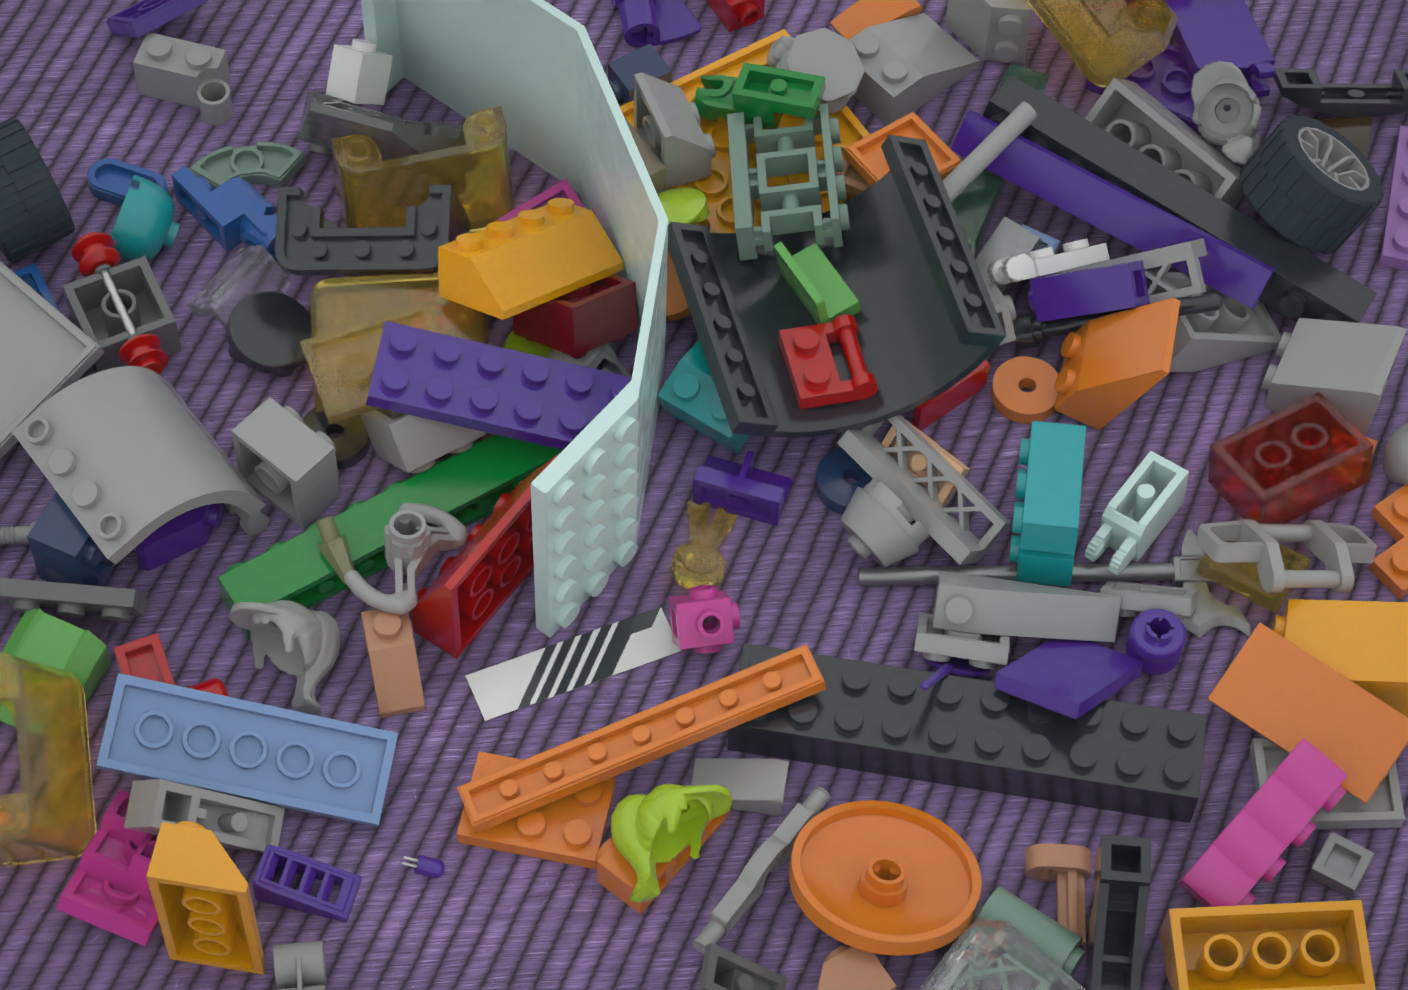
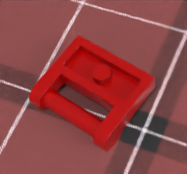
(813, 366)

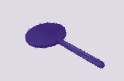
(956, 666)

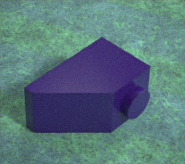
(179, 536)

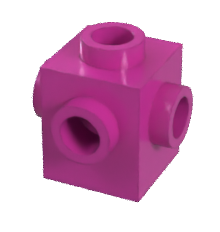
(689, 612)

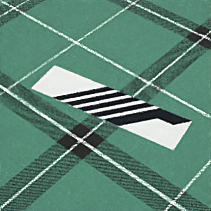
(572, 663)

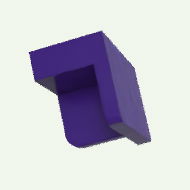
(742, 489)

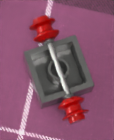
(120, 307)

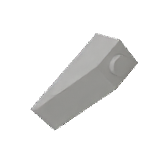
(232, 819)

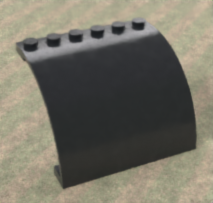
(917, 288)

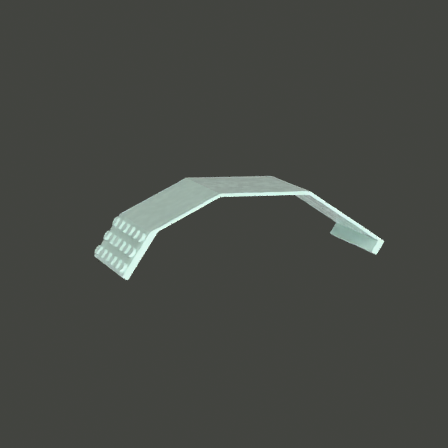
(571, 126)

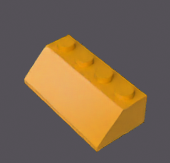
(527, 259)
(203, 901)
(1268, 947)

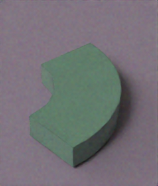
(257, 164)

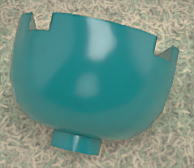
(144, 221)

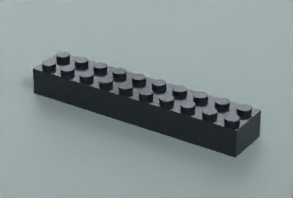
(983, 739)

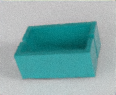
(1050, 504)

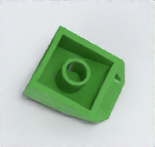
(59, 645)

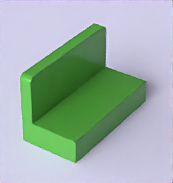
(816, 283)

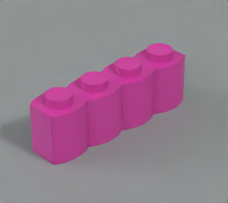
(1265, 828)

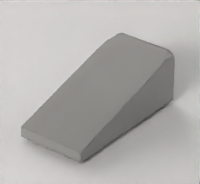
(754, 783)

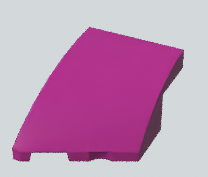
(112, 880)

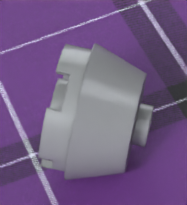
(881, 525)

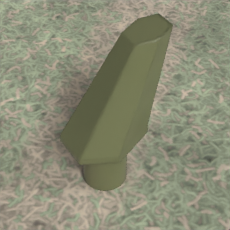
(334, 546)

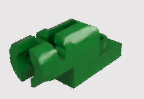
(760, 93)

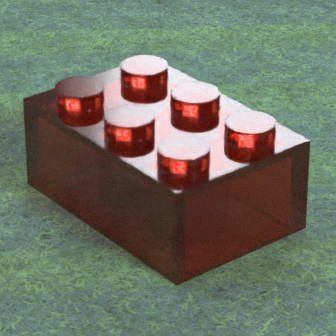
(1290, 462)

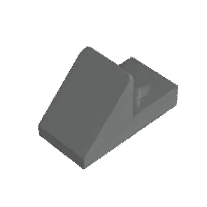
(732, 972)

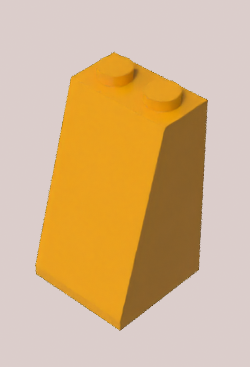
(1355, 639)

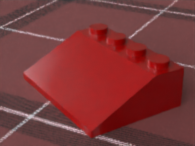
(481, 575)

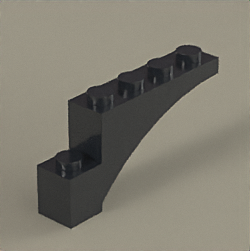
(1118, 913)

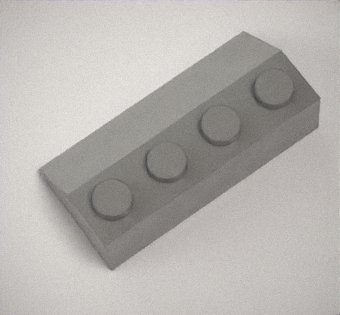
(1155, 131)

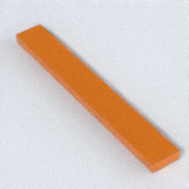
(641, 738)

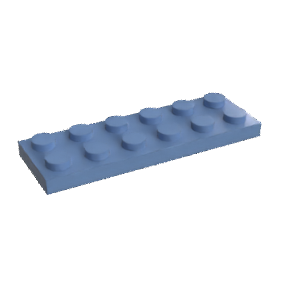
(247, 750)

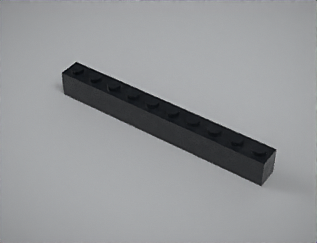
(1299, 284)

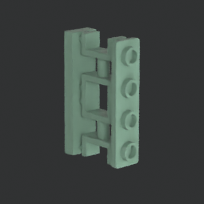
(791, 206)

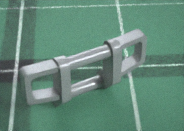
(1331, 542)

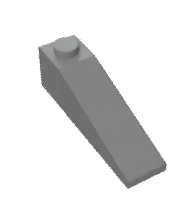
(1023, 609)

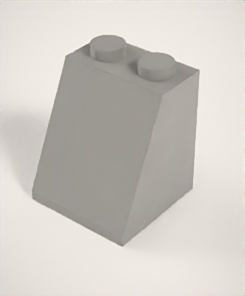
(1340, 361)

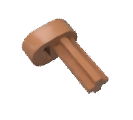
(1069, 868)

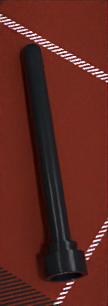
(1031, 333)

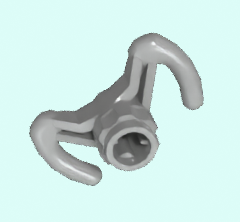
(408, 551)

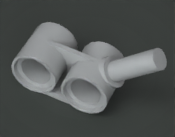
(300, 966)

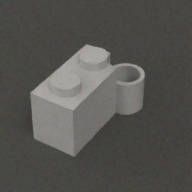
(185, 75)

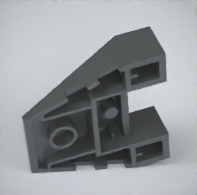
(396, 137)

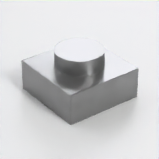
(1341, 864)

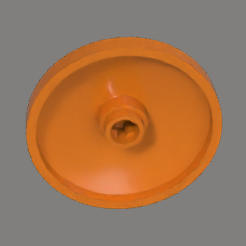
(884, 877)

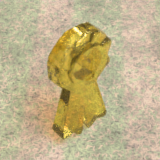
(701, 560)

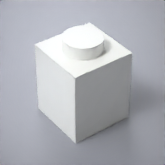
(359, 73)

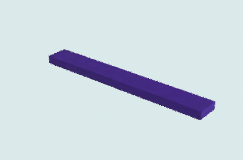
(1115, 210)

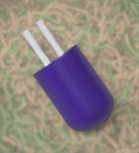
(426, 866)

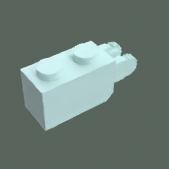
(1139, 511)

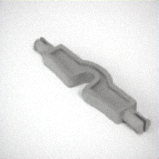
(768, 858)

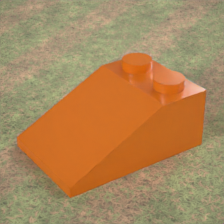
(1115, 361)

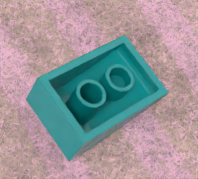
(694, 400)

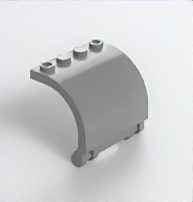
(132, 458)

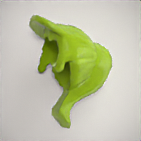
(660, 827)

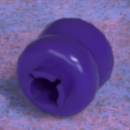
(1156, 640)

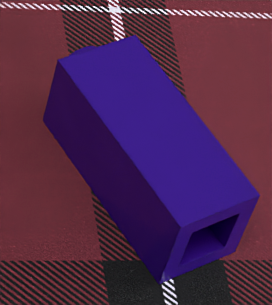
(1089, 291)

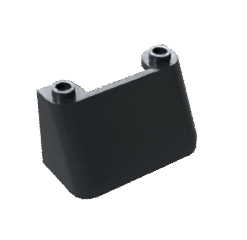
(316, 246)

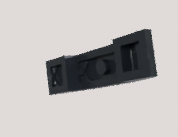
(1343, 99)

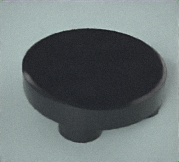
(268, 332)

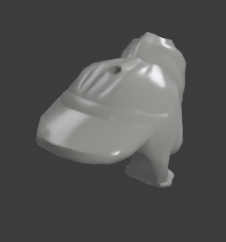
(1235, 129)
(295, 641)

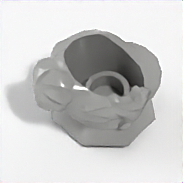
(825, 55)

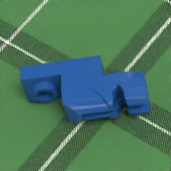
(230, 212)

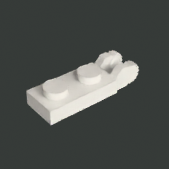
(1045, 262)

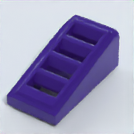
(311, 869)

